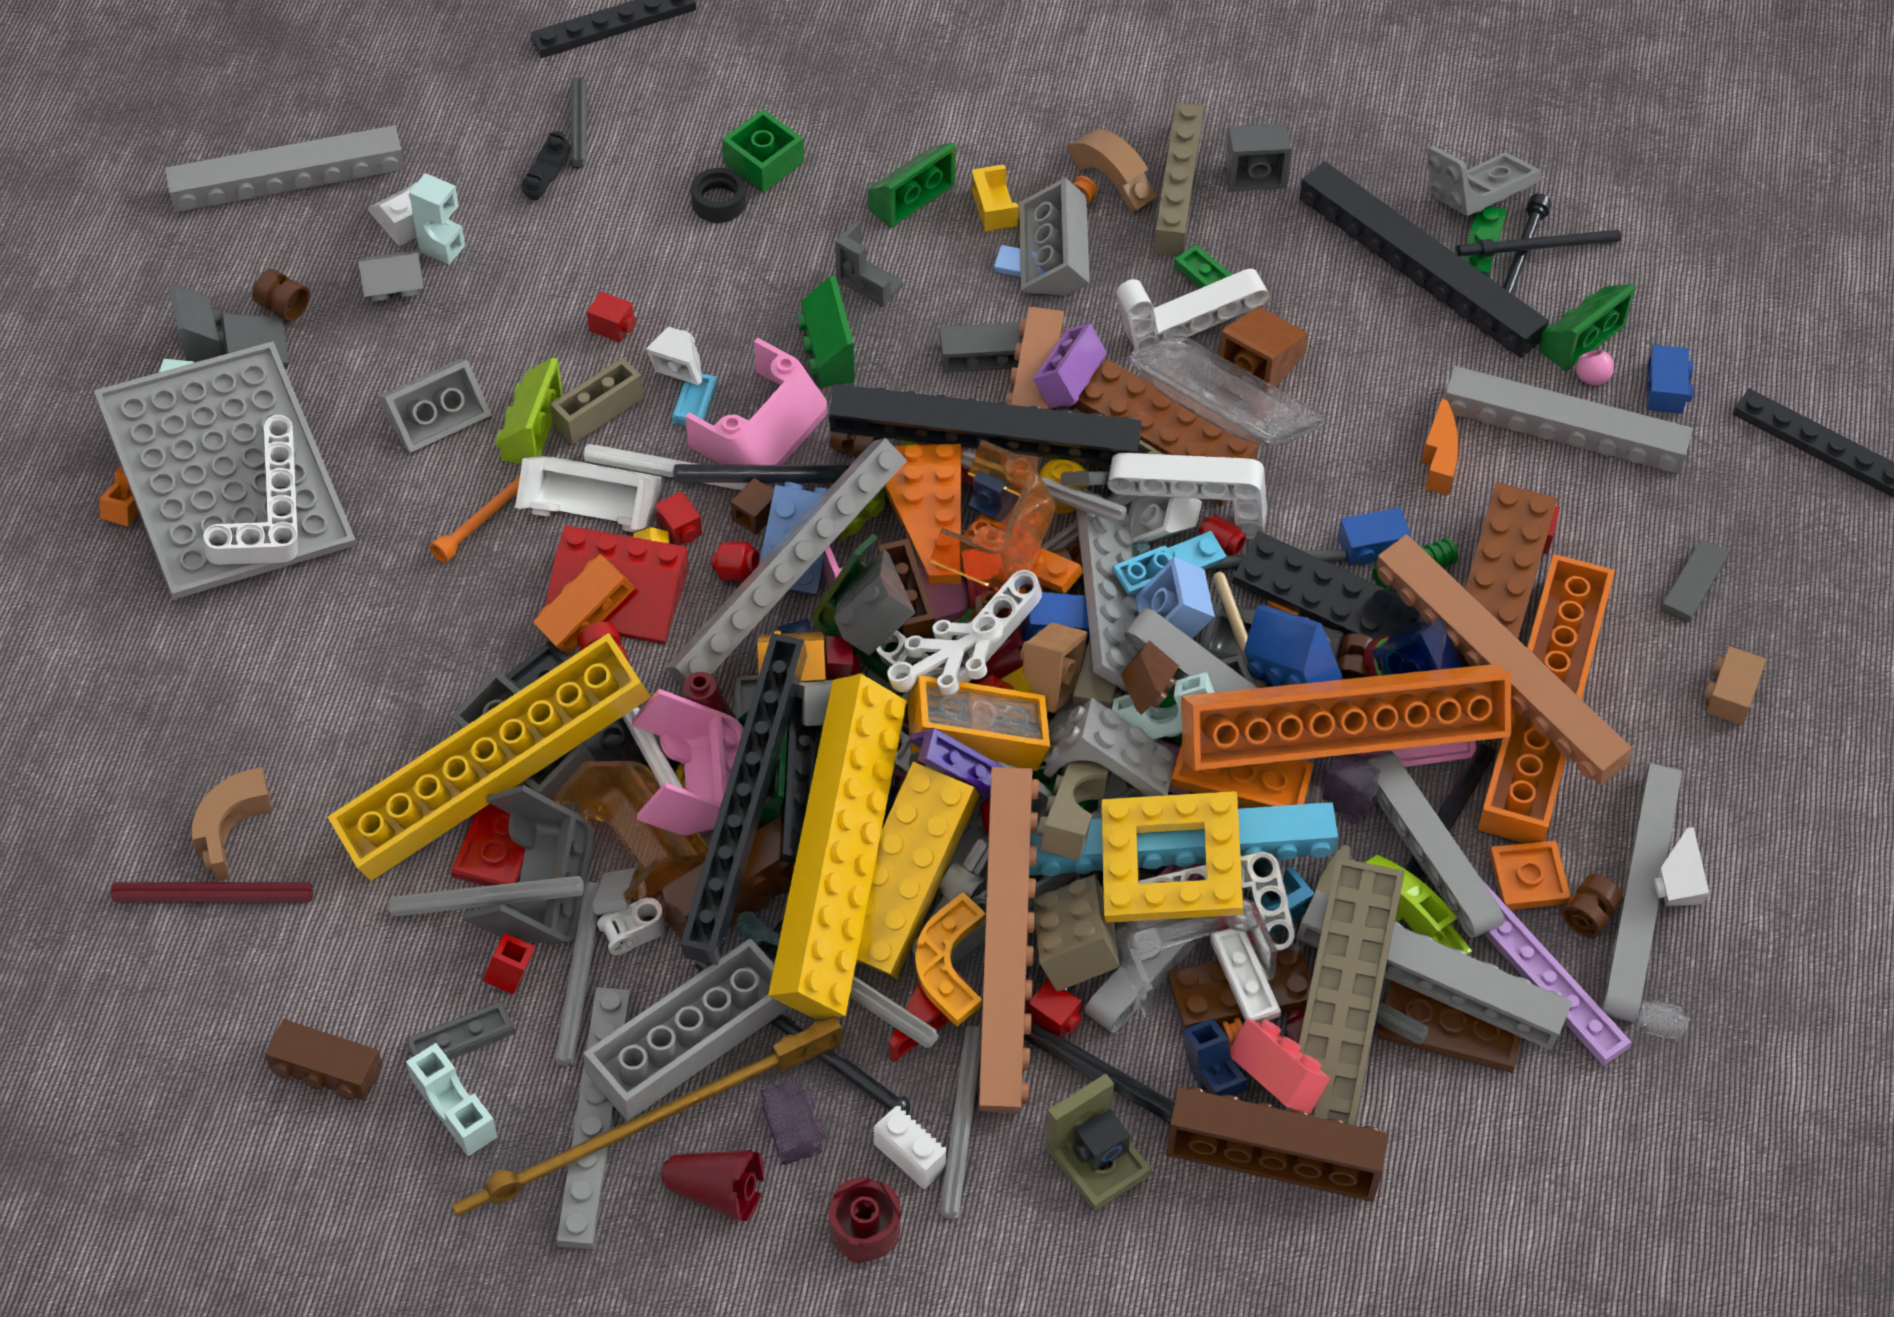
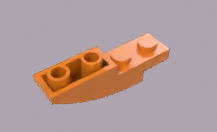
(1050, 569)

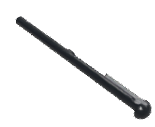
(842, 1066)

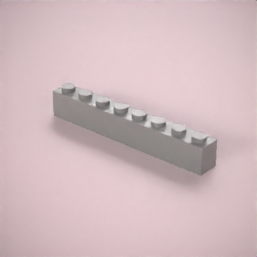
(284, 168)
(1568, 419)
(1461, 981)

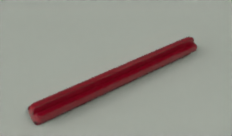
(211, 891)

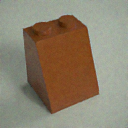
(1263, 345)

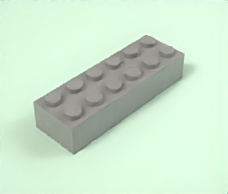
(684, 1031)

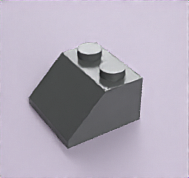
(196, 324)

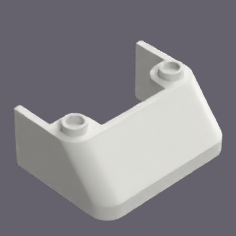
(587, 490)

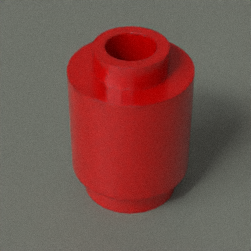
(1226, 533)

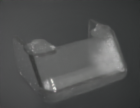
(1144, 940)

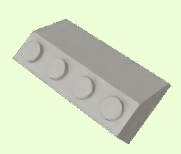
(1057, 229)

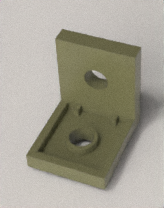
(1062, 1120)

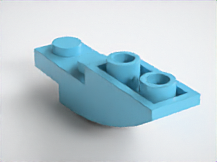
(1138, 571)

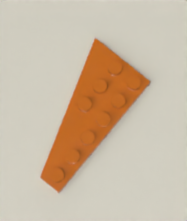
(926, 499)

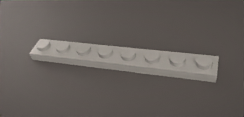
(593, 1118)

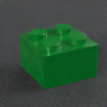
(763, 150)

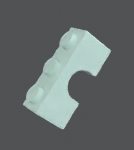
(431, 207)
(1163, 721)
(442, 1089)

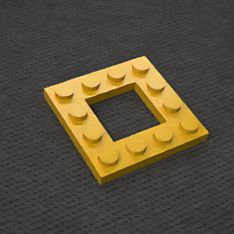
(1214, 897)

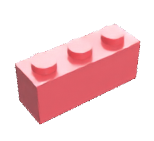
(1279, 1065)

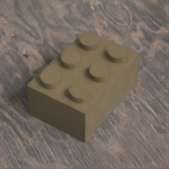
(1073, 933)

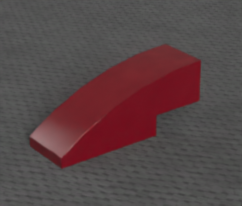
(840, 659)

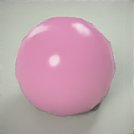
(1595, 367)

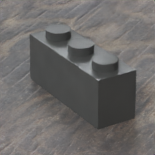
(979, 347)

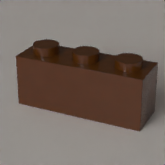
(905, 563)
(323, 1060)

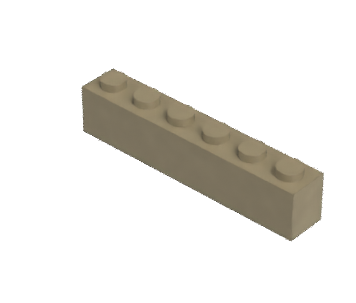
(1178, 179)

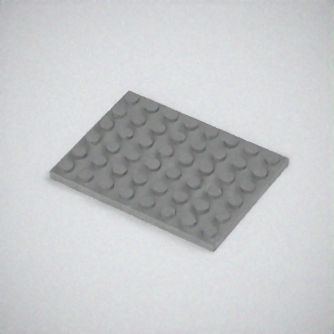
(199, 461)

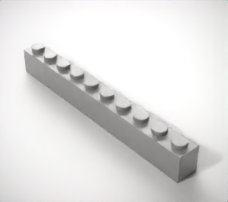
(787, 561)

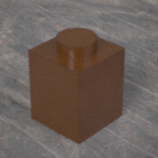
(752, 506)

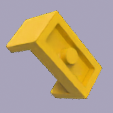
(993, 198)

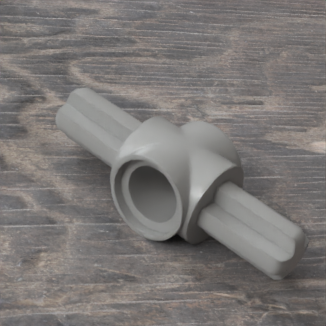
(965, 876)

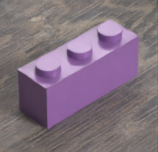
(1070, 366)

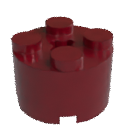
(867, 1237)

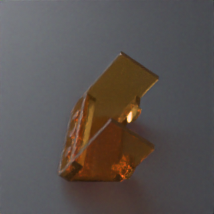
(996, 553)
(615, 795)

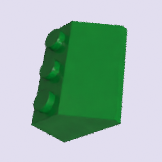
(913, 184)
(1587, 325)
(827, 335)

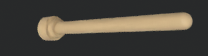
(1234, 618)

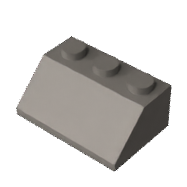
(434, 405)

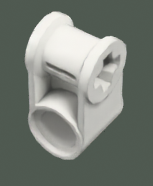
(631, 927)

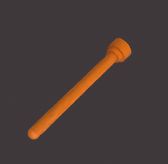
(445, 546)

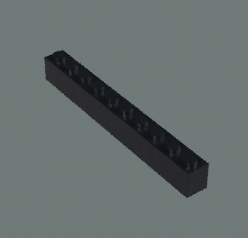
(1423, 259)
(968, 421)
(744, 800)

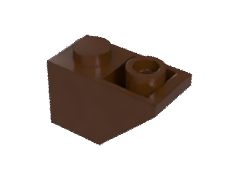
(1149, 677)

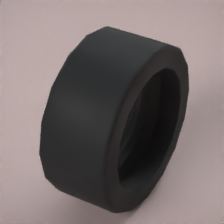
(718, 211)

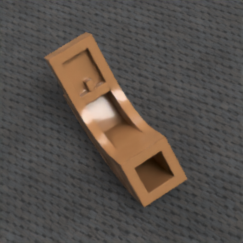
(1118, 161)
(221, 809)

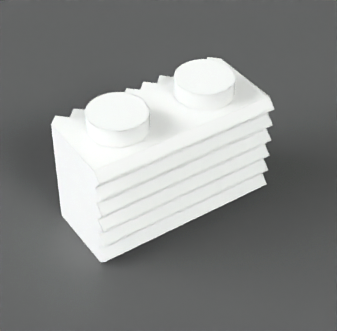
(910, 1147)

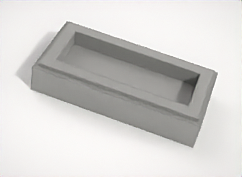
(610, 892)

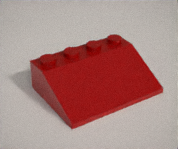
(651, 566)

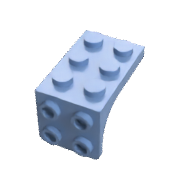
(787, 509)

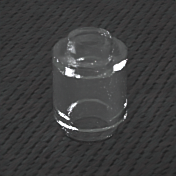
(1663, 1019)

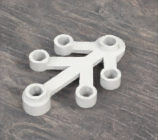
(981, 633)

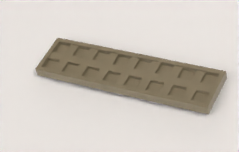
(1349, 981)

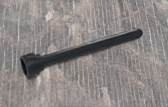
(1537, 209)

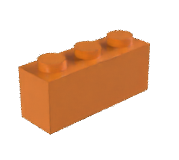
(583, 603)

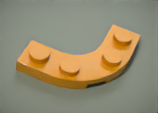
(934, 954)

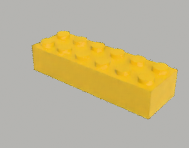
(911, 864)

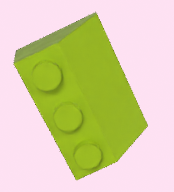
(530, 416)

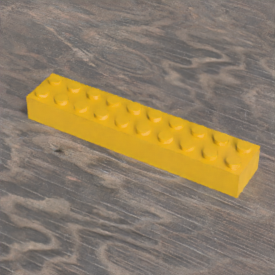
(488, 757)
(838, 848)

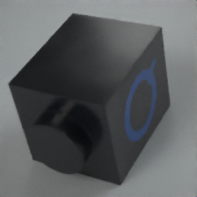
(1101, 1140)

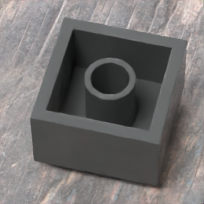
(1257, 157)

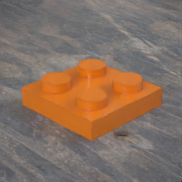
(1529, 875)

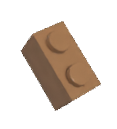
(1735, 686)

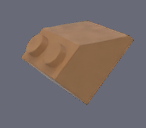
(1054, 663)

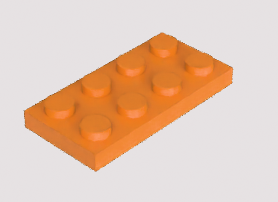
(1255, 784)

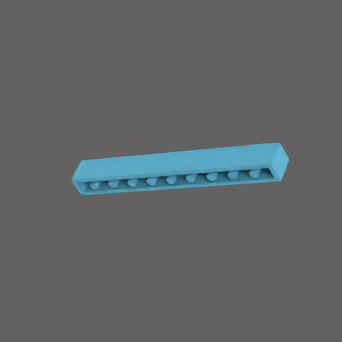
(1278, 830)

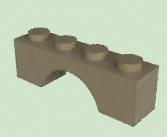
(1067, 823)

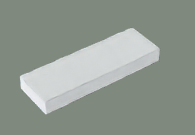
(1245, 975)

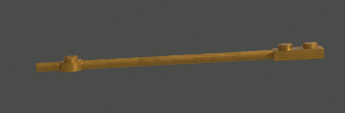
(788, 1052)

